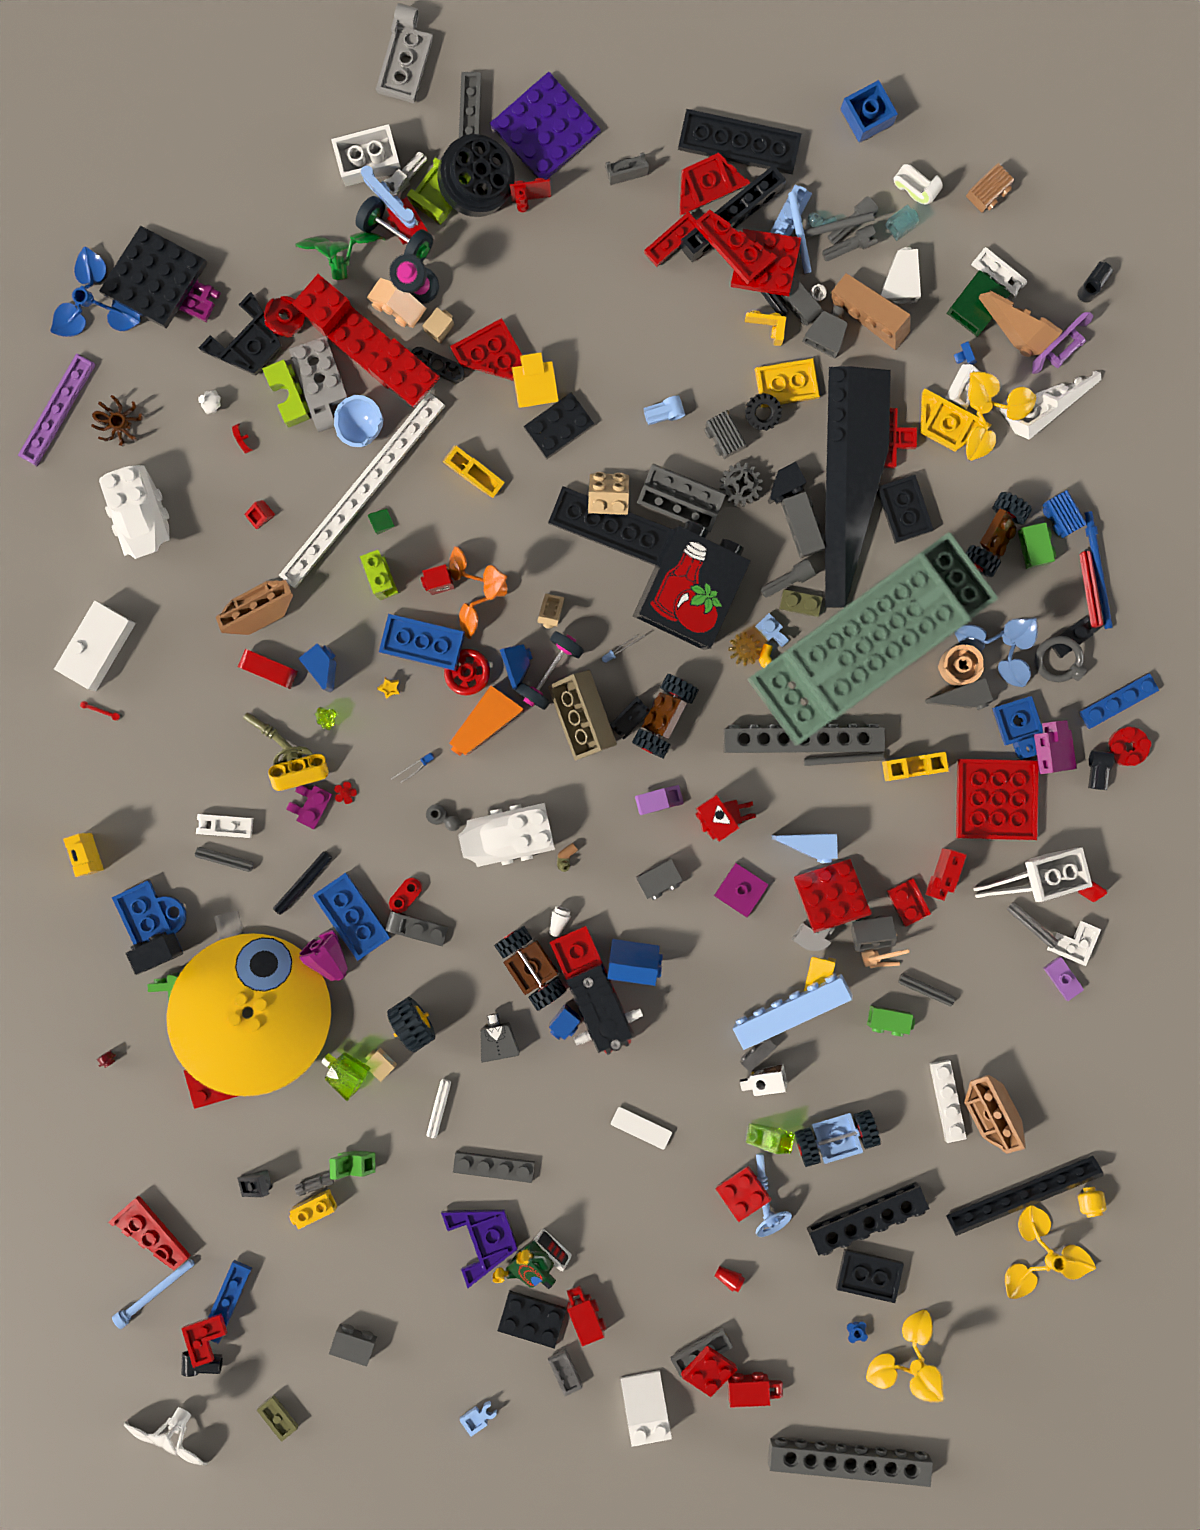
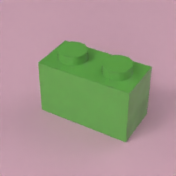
(1036, 545)

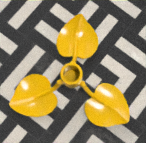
(981, 390)
(1072, 1264)
(927, 1379)

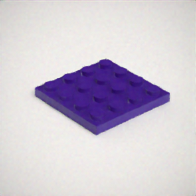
(545, 127)

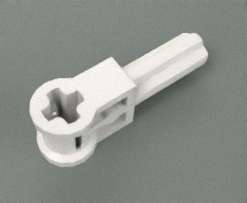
(400, 179)

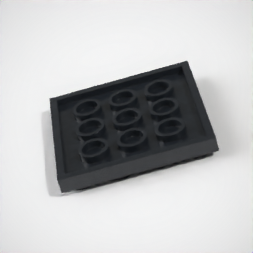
(153, 277)

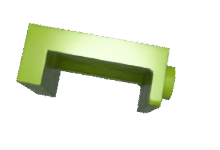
(429, 198)
(379, 575)

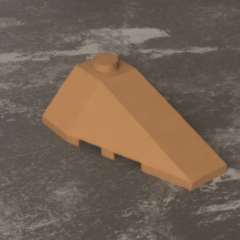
(1023, 331)

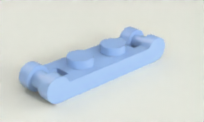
(394, 203)

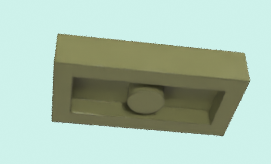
(800, 603)
(277, 1418)

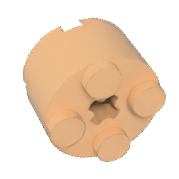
(971, 668)

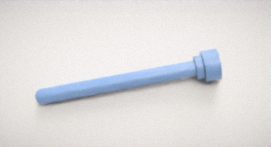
(122, 1318)

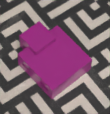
(1055, 748)

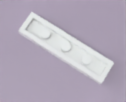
(948, 1101)

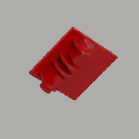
(524, 191)

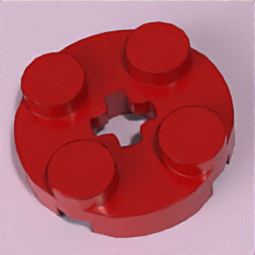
(278, 325)
(1140, 742)

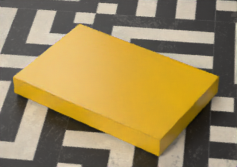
(788, 381)

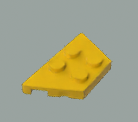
(946, 421)

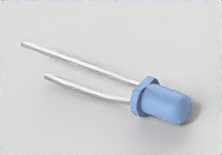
(611, 655)

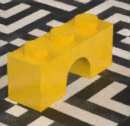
(915, 766)

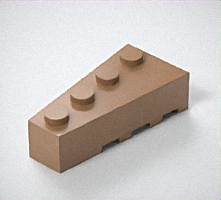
(872, 310)

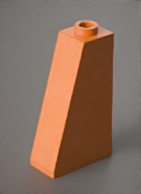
(485, 720)

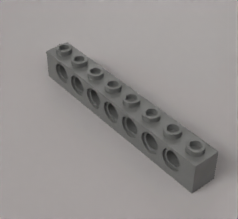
(874, 743)
(918, 1475)

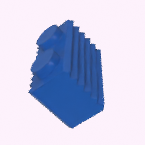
(1063, 514)

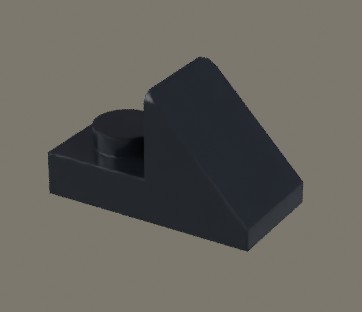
(255, 1184)

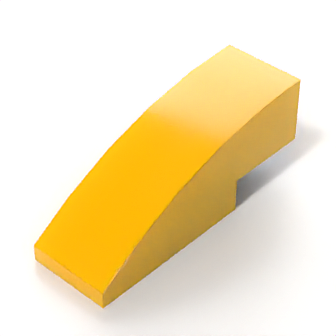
(473, 471)

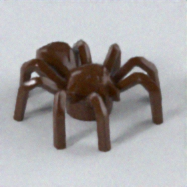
(117, 421)

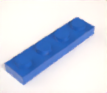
(1119, 701)
(230, 1292)

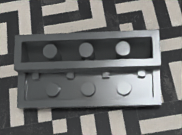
(681, 497)

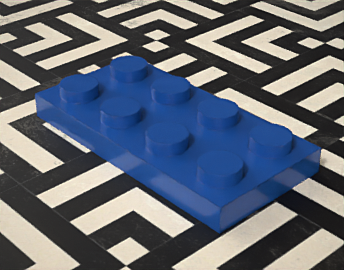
(422, 642)
(351, 916)

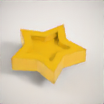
(389, 687)

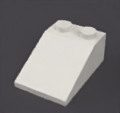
(645, 1408)

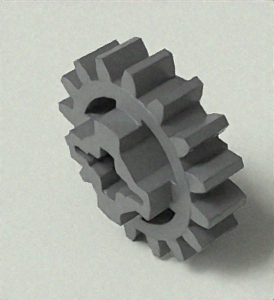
(749, 486)

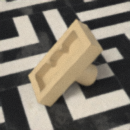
(550, 610)

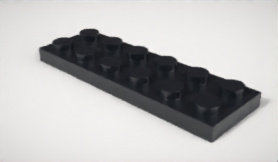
(739, 141)
(620, 532)

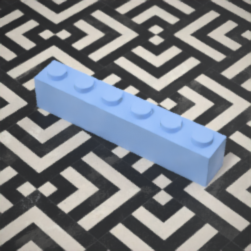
(793, 1011)

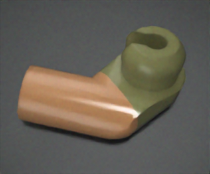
(563, 859)

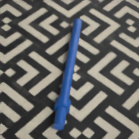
(1092, 532)

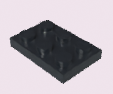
(559, 425)
(905, 509)
(869, 1275)
(531, 1319)

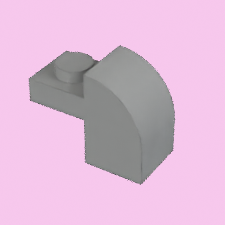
(812, 941)

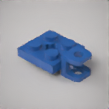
(1022, 735)

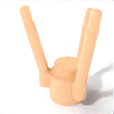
(872, 958)

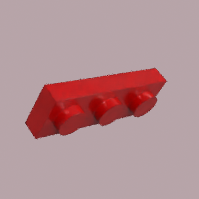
(670, 240)

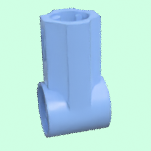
(669, 409)

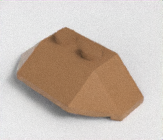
(255, 608)
(995, 1114)

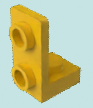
(774, 319)

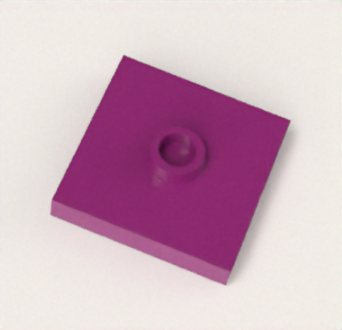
(741, 890)

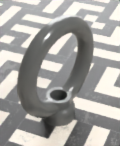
(1076, 671)

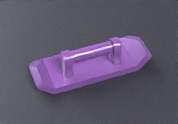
(1083, 320)

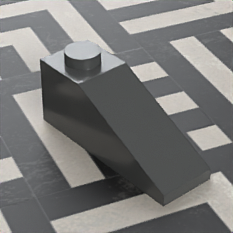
(968, 696)

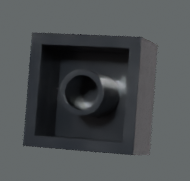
(151, 954)

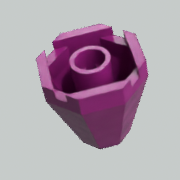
(325, 956)

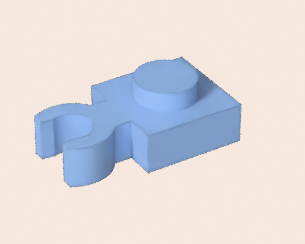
(476, 1419)

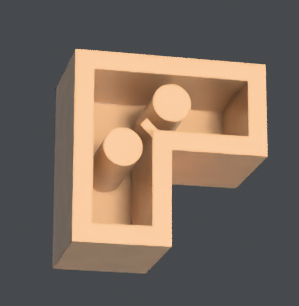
(394, 302)

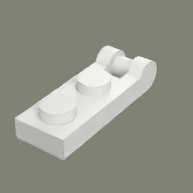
(999, 271)
(225, 826)

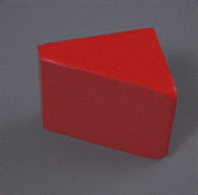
(259, 514)
(1093, 893)

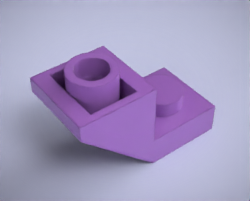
(659, 800)

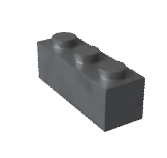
(757, 1054)

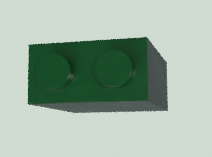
(969, 309)

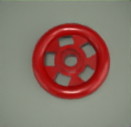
(481, 680)

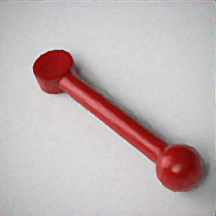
(115, 716)

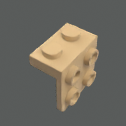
(608, 493)

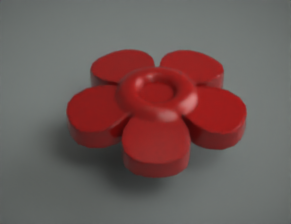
(345, 792)

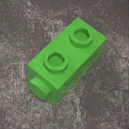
(891, 1020)

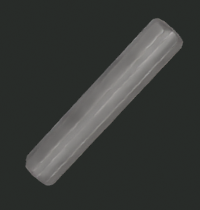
(1032, 925)

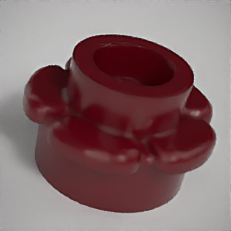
(106, 1059)

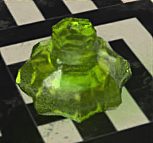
(325, 717)

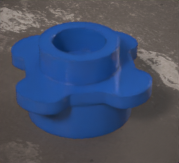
(857, 1326)

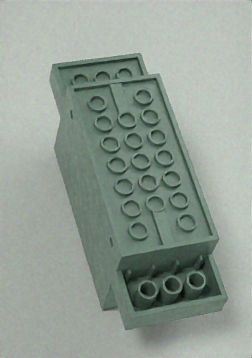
(873, 639)

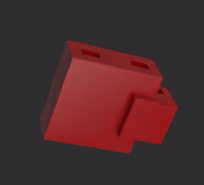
(946, 874)

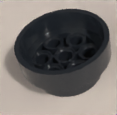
(465, 197)

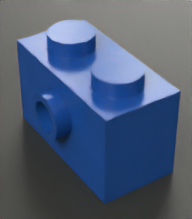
(564, 1023)

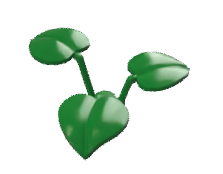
(330, 249)

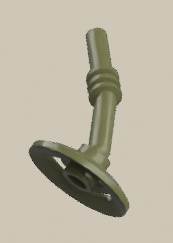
(289, 752)

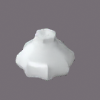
(210, 401)

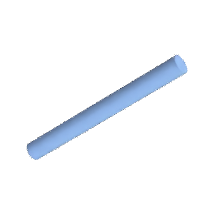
(799, 232)

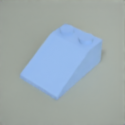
(817, 846)

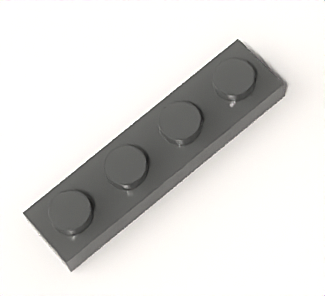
(493, 1167)

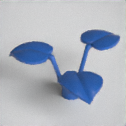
(67, 318)

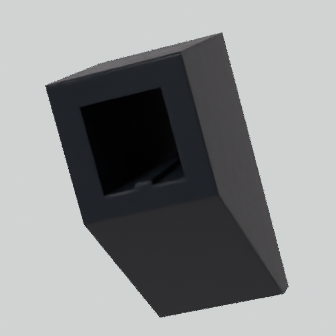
(787, 481)

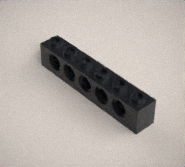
(737, 209)
(857, 1215)

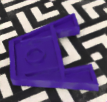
(490, 1236)

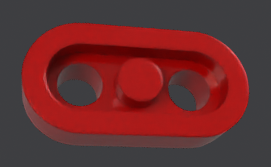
(406, 896)

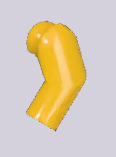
(765, 654)

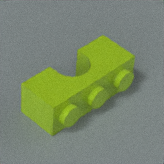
(279, 377)

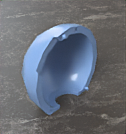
(358, 421)

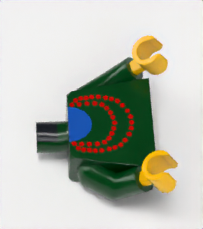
(528, 1265)

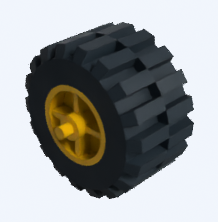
(411, 1024)

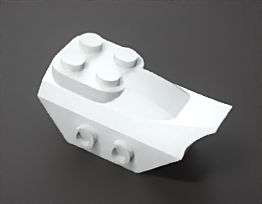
(135, 510)
(507, 835)

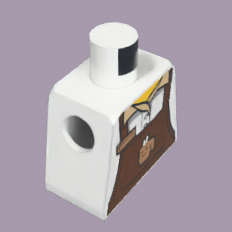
(774, 1080)

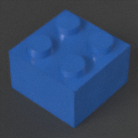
(869, 111)

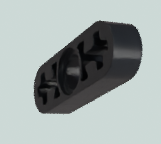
(452, 365)

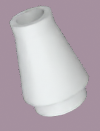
(559, 919)

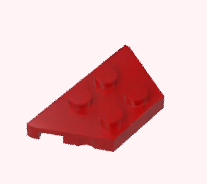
(708, 182)

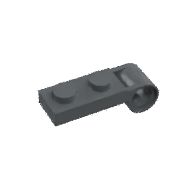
(416, 928)

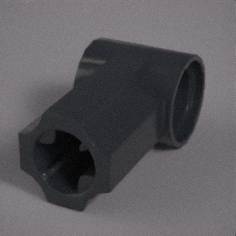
(1095, 282)
(1100, 763)
(209, 1368)

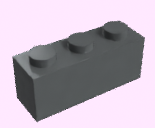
(803, 524)

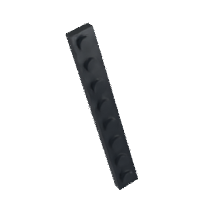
(1024, 1195)

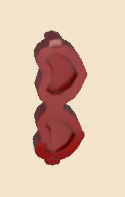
(236, 431)

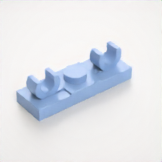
(784, 223)

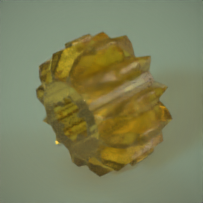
(742, 642)

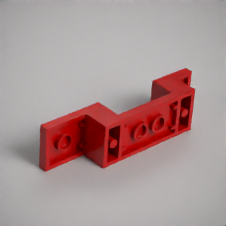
(364, 343)

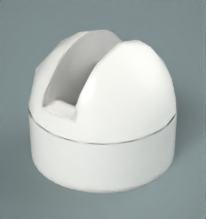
(821, 294)

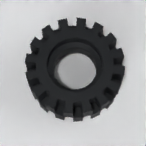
(752, 406)

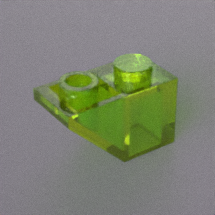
(770, 1138)

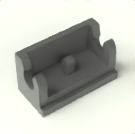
(627, 169)

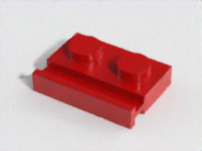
(908, 902)

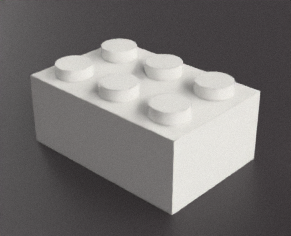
(366, 148)

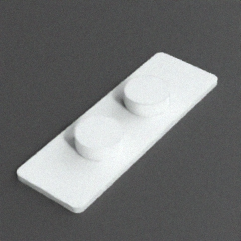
(641, 1128)

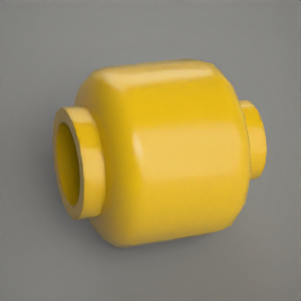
(1092, 1202)

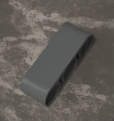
(802, 303)

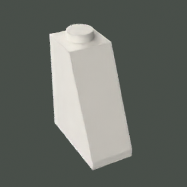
(903, 278)

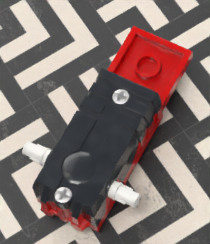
(593, 993)

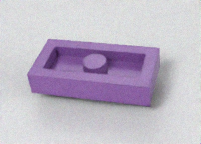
(1063, 978)

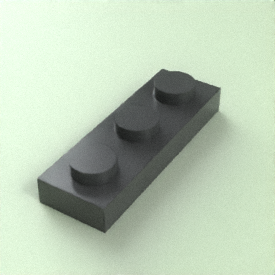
(717, 1340)

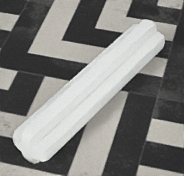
(438, 1109)

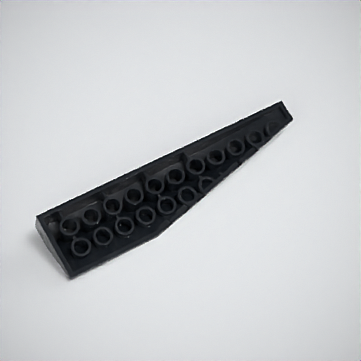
(855, 462)

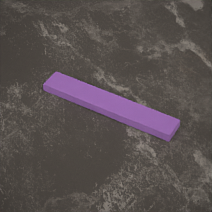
(56, 409)

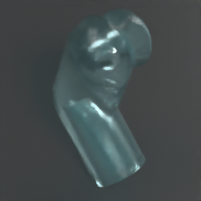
(816, 220)

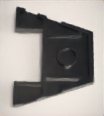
(253, 345)

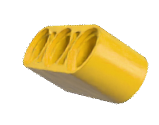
(298, 772)

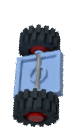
(837, 1138)

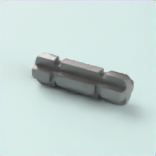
(313, 1184)

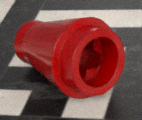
(730, 1278)

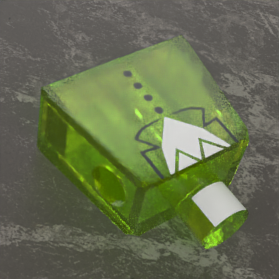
(345, 1074)

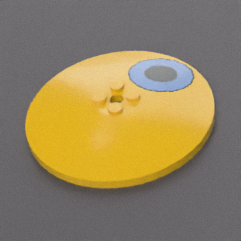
(256, 1052)

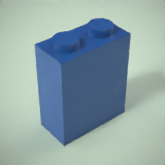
(634, 962)

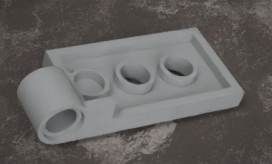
(403, 42)
(324, 394)

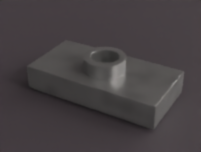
(565, 1372)

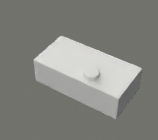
(94, 646)

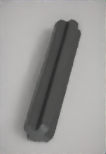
(224, 859)
(926, 989)

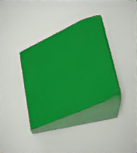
(381, 521)

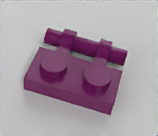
(200, 306)

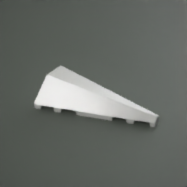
(1051, 404)

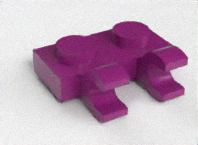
(314, 806)

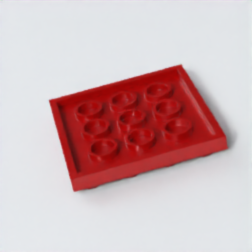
(997, 799)

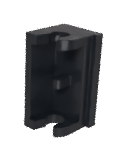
(630, 718)

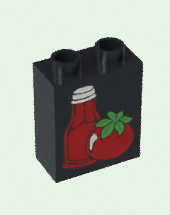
(692, 585)

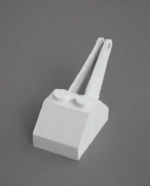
(1049, 876)

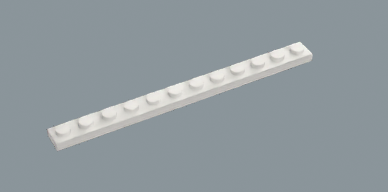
(362, 490)

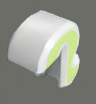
(918, 185)

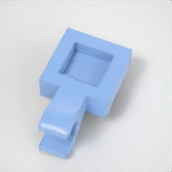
(770, 628)

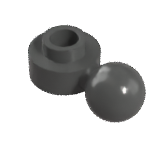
(452, 822)

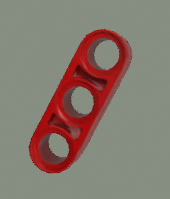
(267, 669)

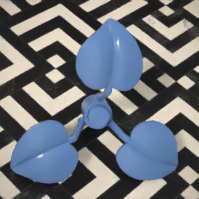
(1016, 633)

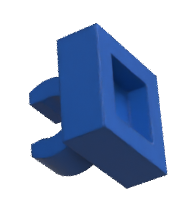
(966, 354)

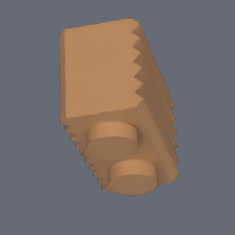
(990, 188)

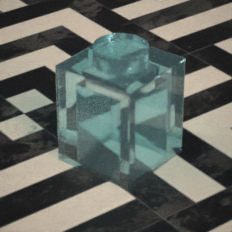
(902, 222)

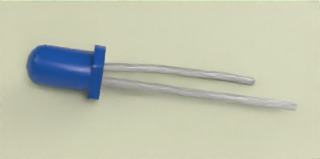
(427, 758)

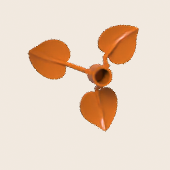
(493, 586)

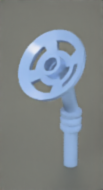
(771, 1220)

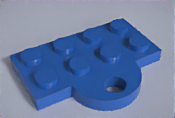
(147, 914)

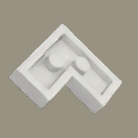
(1080, 946)

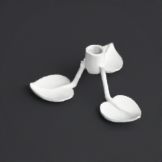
(177, 1424)

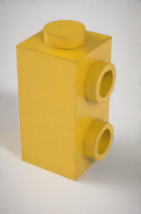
(313, 1209)

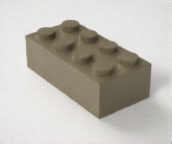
(582, 715)

